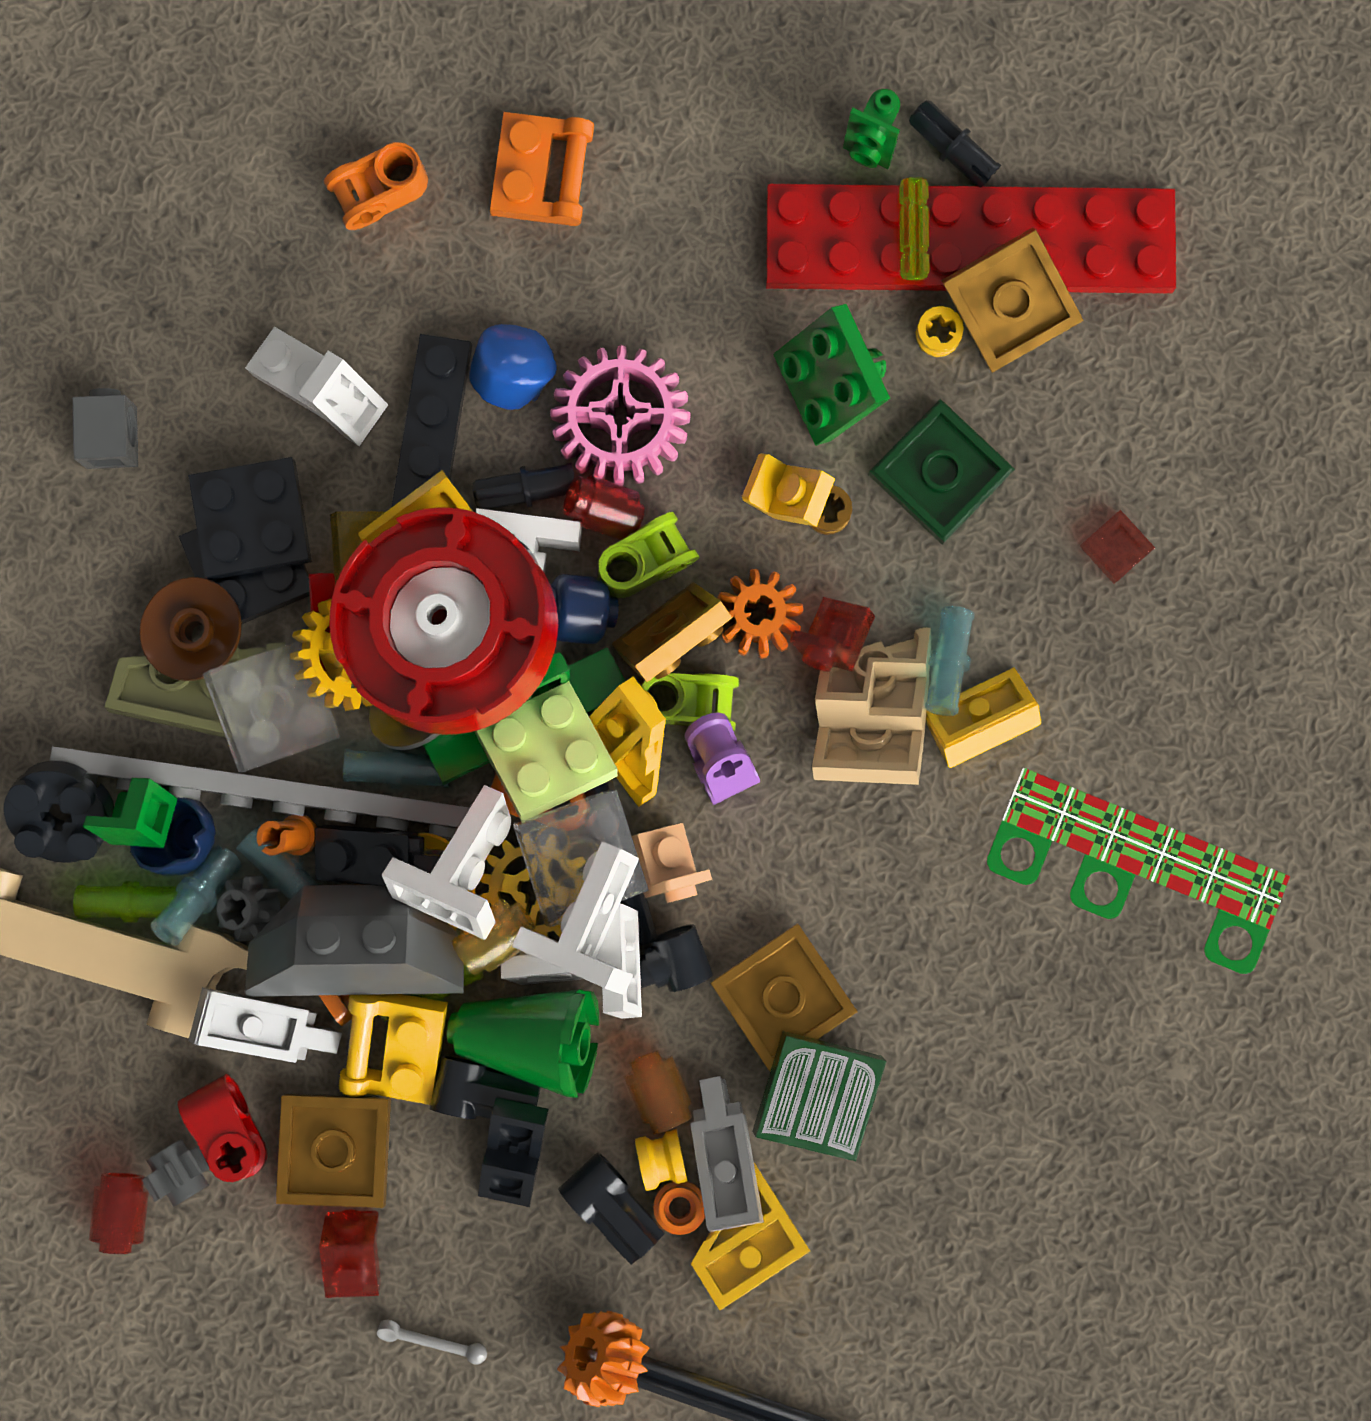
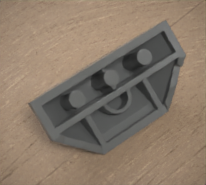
(352, 945)

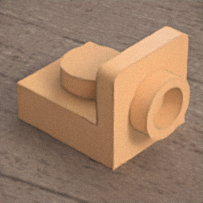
(668, 863)

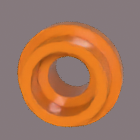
(679, 1224)

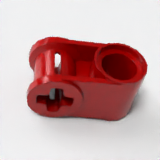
(220, 1123)

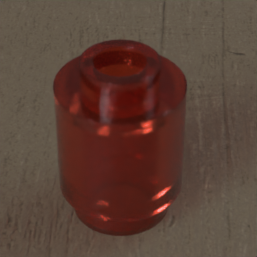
(604, 506)
(119, 1212)

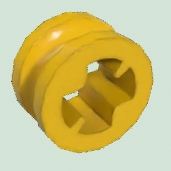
(946, 317)

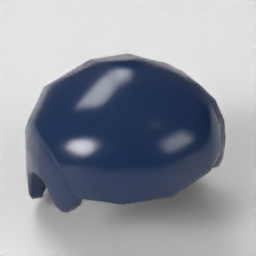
(187, 841)

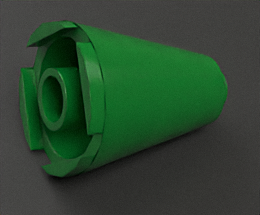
(531, 1037)

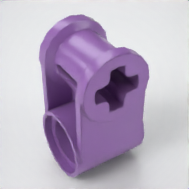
(719, 757)

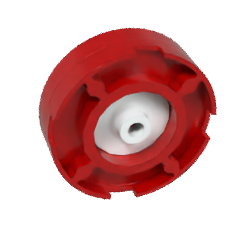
(444, 621)

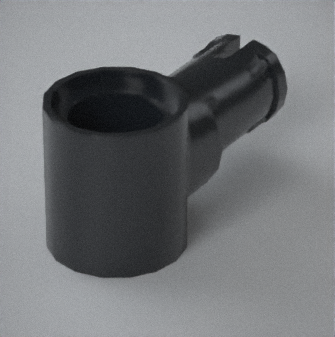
(675, 960)

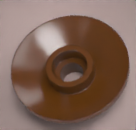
(171, 619)

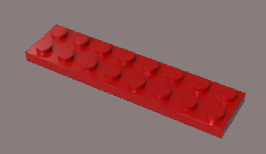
(852, 235)

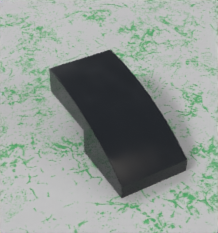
(512, 1152)

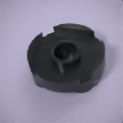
(37, 830)

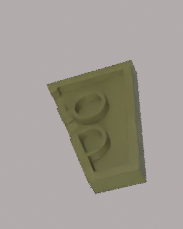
(151, 696)

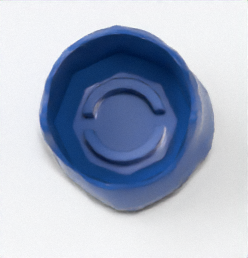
(511, 366)

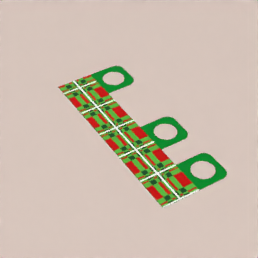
(1135, 845)

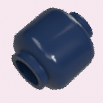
(583, 608)

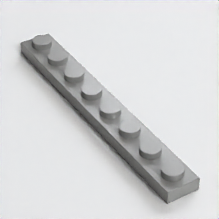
(287, 796)

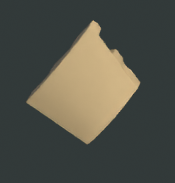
(874, 715)

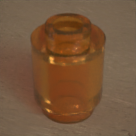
(658, 1092)

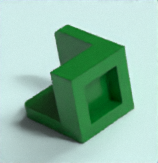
(138, 817)

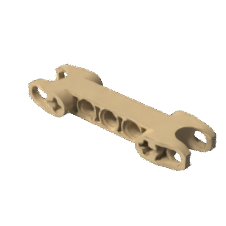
(118, 958)

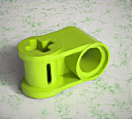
(648, 555)
(695, 696)

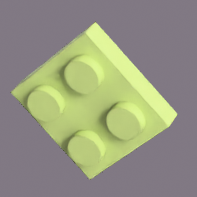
(547, 752)

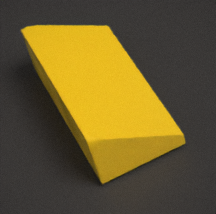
(985, 718)

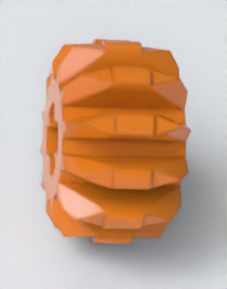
(767, 629)
(603, 1359)

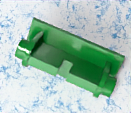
(871, 132)

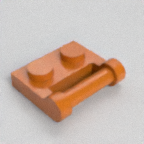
(524, 168)

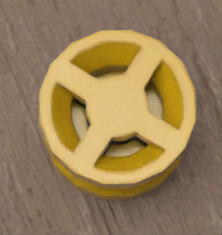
(661, 1160)

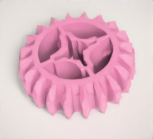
(620, 371)

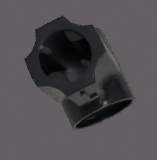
(470, 1089)
(603, 1198)

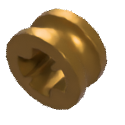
(842, 517)

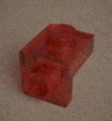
(834, 635)
(350, 1254)

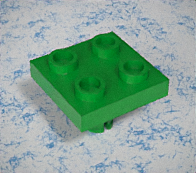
(832, 374)

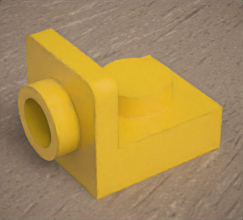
(787, 490)

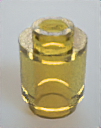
(497, 947)

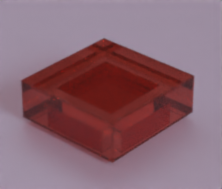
(1117, 546)

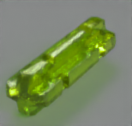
(914, 228)

